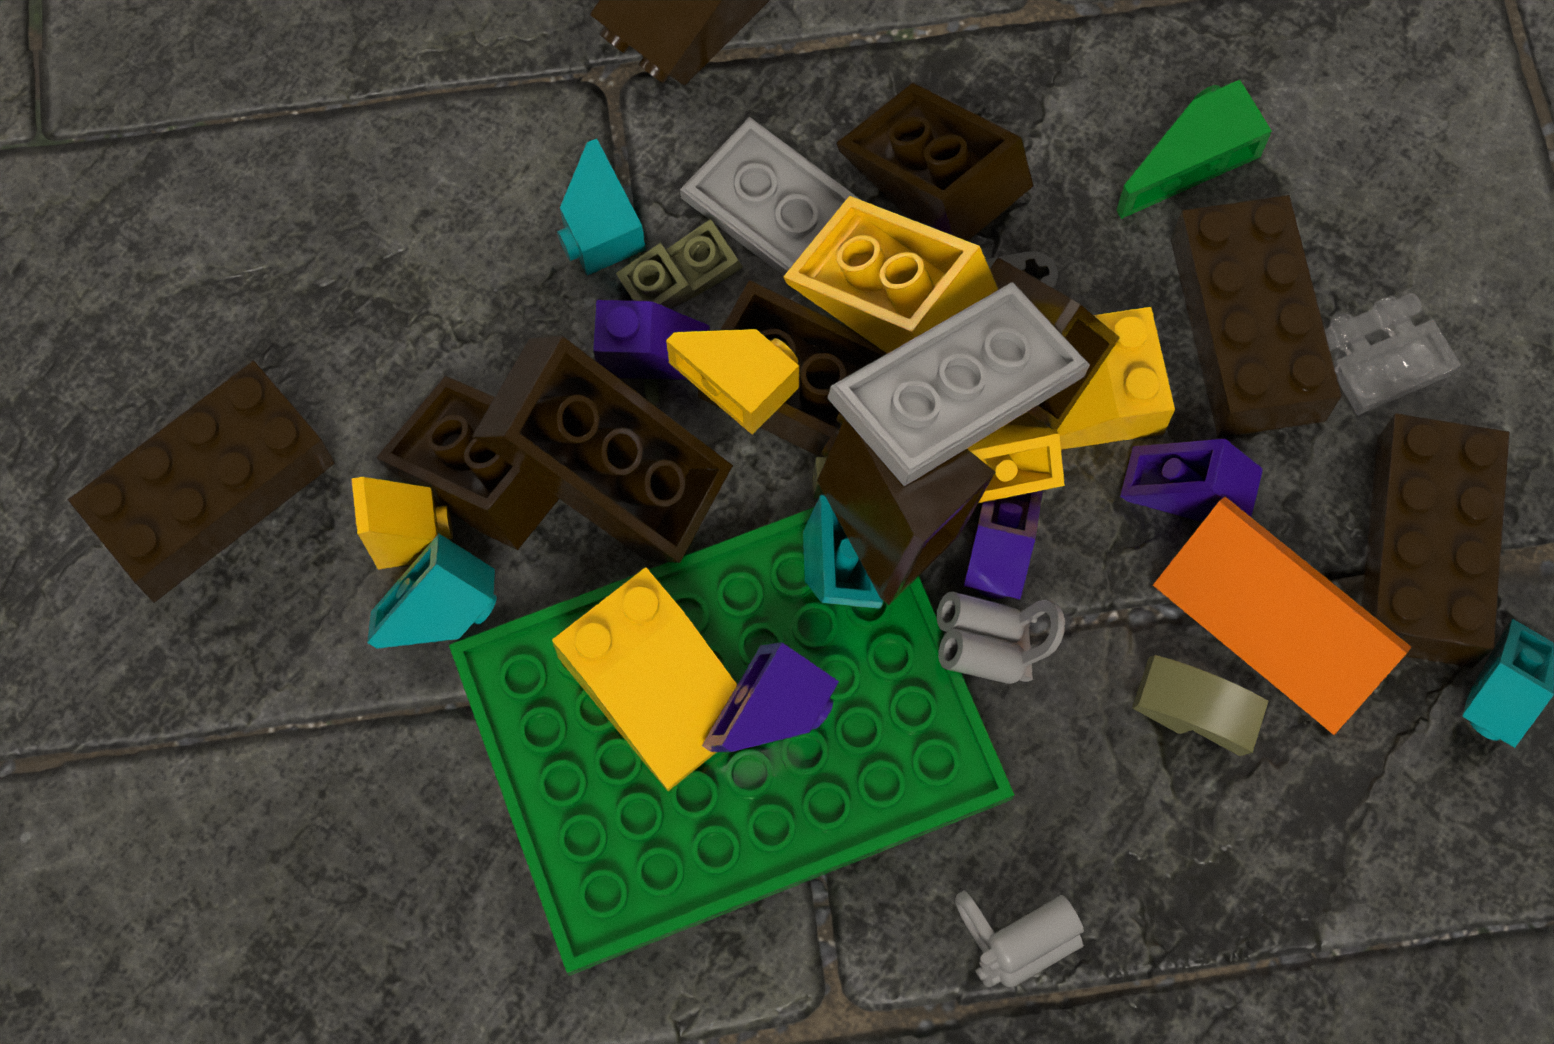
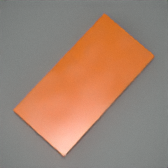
(1281, 615)

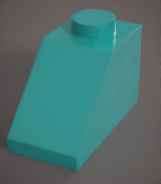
(598, 215)
(832, 564)
(434, 598)
(1512, 685)

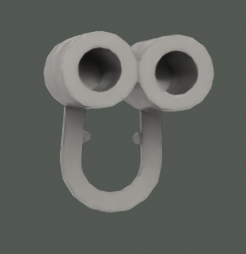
(994, 638)
(1024, 945)

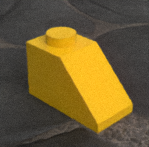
(737, 371)
(1023, 459)
(397, 520)

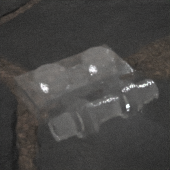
(1393, 366)

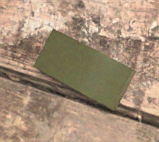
(682, 269)
(1201, 702)

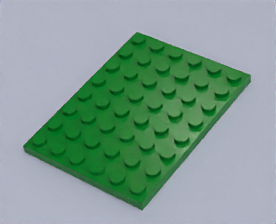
(638, 862)

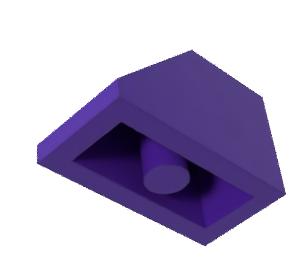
(634, 335)
(1191, 477)
(1004, 545)
(773, 701)

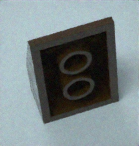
(939, 161)
(469, 478)

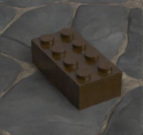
(1254, 316)
(824, 356)
(603, 449)
(202, 481)
(1437, 536)

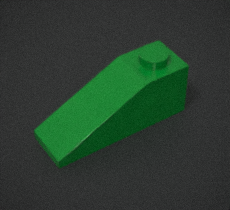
(1207, 140)

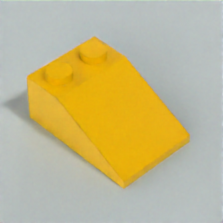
(889, 274)
(1127, 393)
(649, 675)

